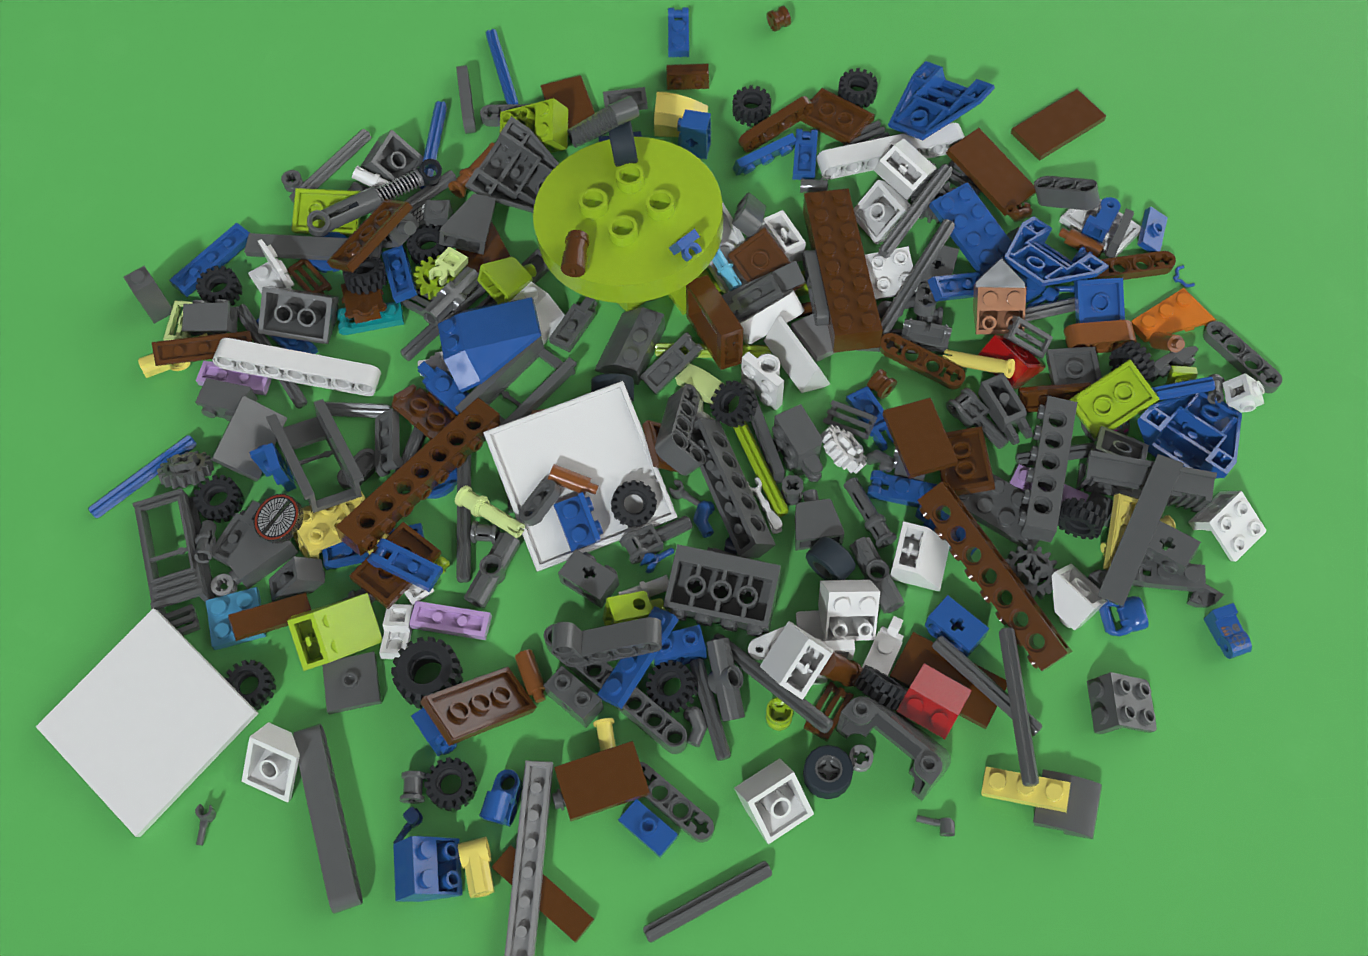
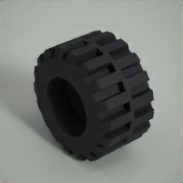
(415, 657)

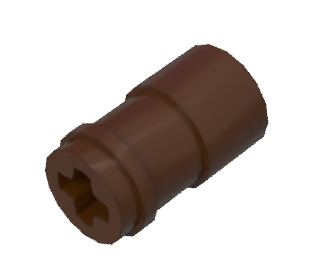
(575, 253)
(842, 670)

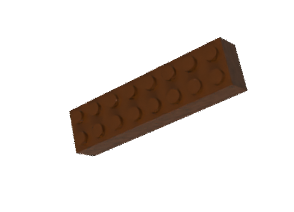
(843, 270)

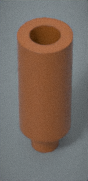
(1078, 240)
(1167, 342)
(572, 480)
(531, 674)

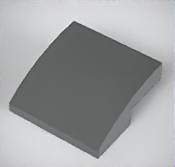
(1081, 807)

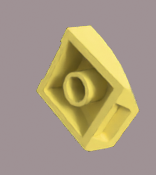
(669, 109)

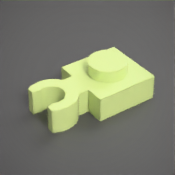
(448, 263)

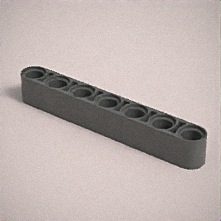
(638, 716)
(327, 819)

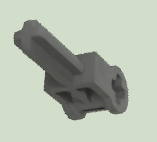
(973, 413)
(651, 539)

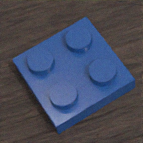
(1099, 300)

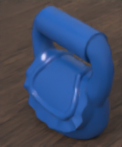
(1132, 617)

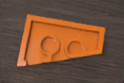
(1172, 315)

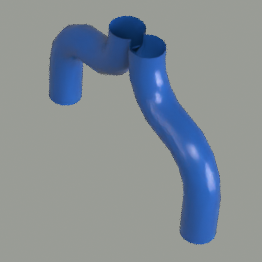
(1180, 280)

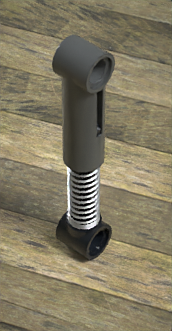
(371, 198)

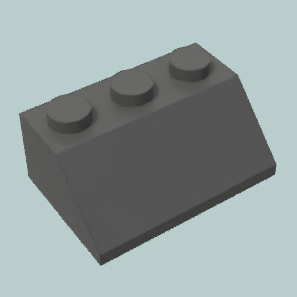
(297, 314)
(632, 343)

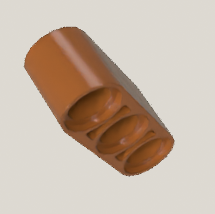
(1103, 335)

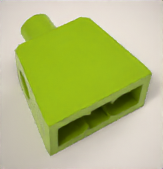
(505, 278)
(629, 607)

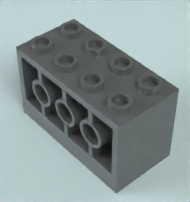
(720, 573)

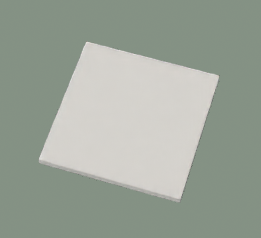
(589, 436)
(146, 722)

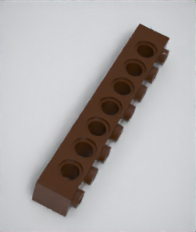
(406, 478)
(931, 507)

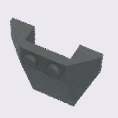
(513, 168)

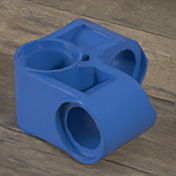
(501, 804)

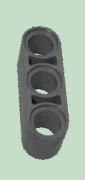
(1067, 192)
(749, 215)

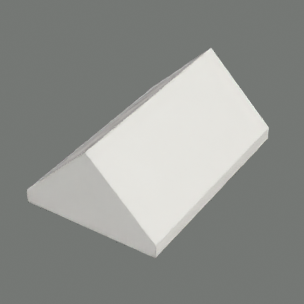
(794, 357)

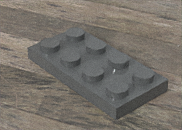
(1000, 511)

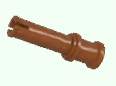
(458, 186)

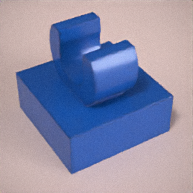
(686, 243)

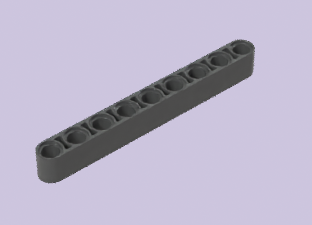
(604, 120)

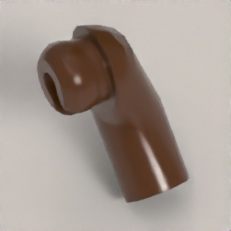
(1019, 213)

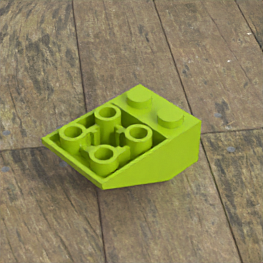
(545, 119)
(334, 631)

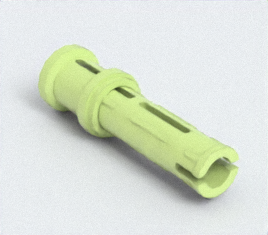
(481, 506)

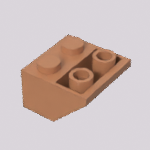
(996, 307)

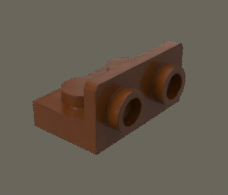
(687, 76)

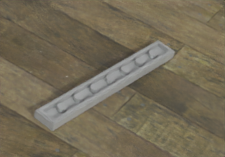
(529, 859)

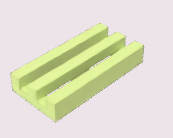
(173, 321)

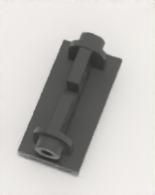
(926, 334)

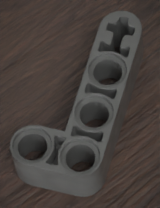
(675, 431)
(605, 643)

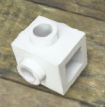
(1243, 393)

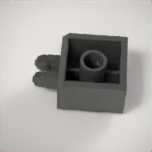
(798, 442)

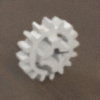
(843, 449)

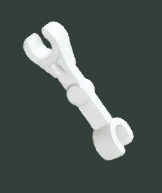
(773, 520)

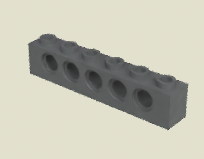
(731, 491)
(1044, 525)

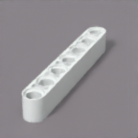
(865, 155)
(297, 366)

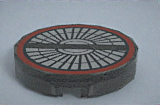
(278, 518)

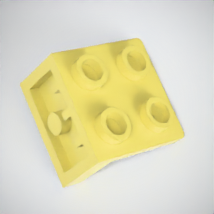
(318, 530)

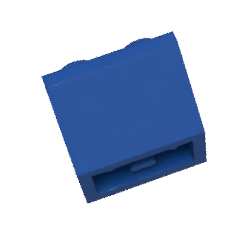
(427, 869)

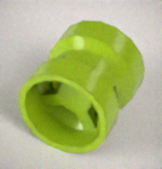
(778, 709)

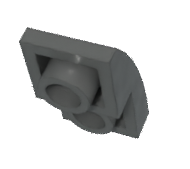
(1182, 358)

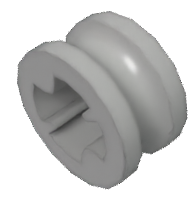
(220, 579)
(856, 751)

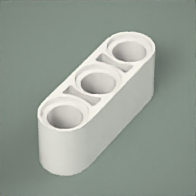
(760, 322)

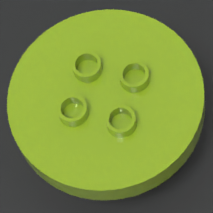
(630, 220)

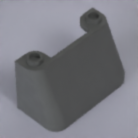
(929, 756)

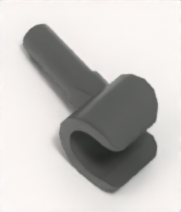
(681, 493)
(204, 820)
(946, 825)

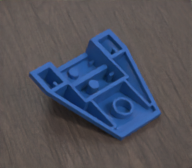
(934, 102)
(1044, 264)
(486, 339)
(1193, 432)

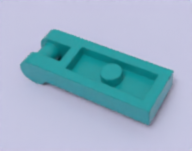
(390, 317)

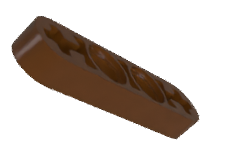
(776, 124)
(1132, 271)
(920, 364)

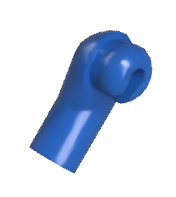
(701, 516)

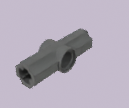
(451, 296)
(869, 562)
(486, 583)
(725, 679)

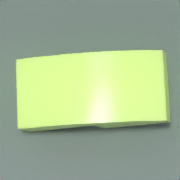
(701, 380)

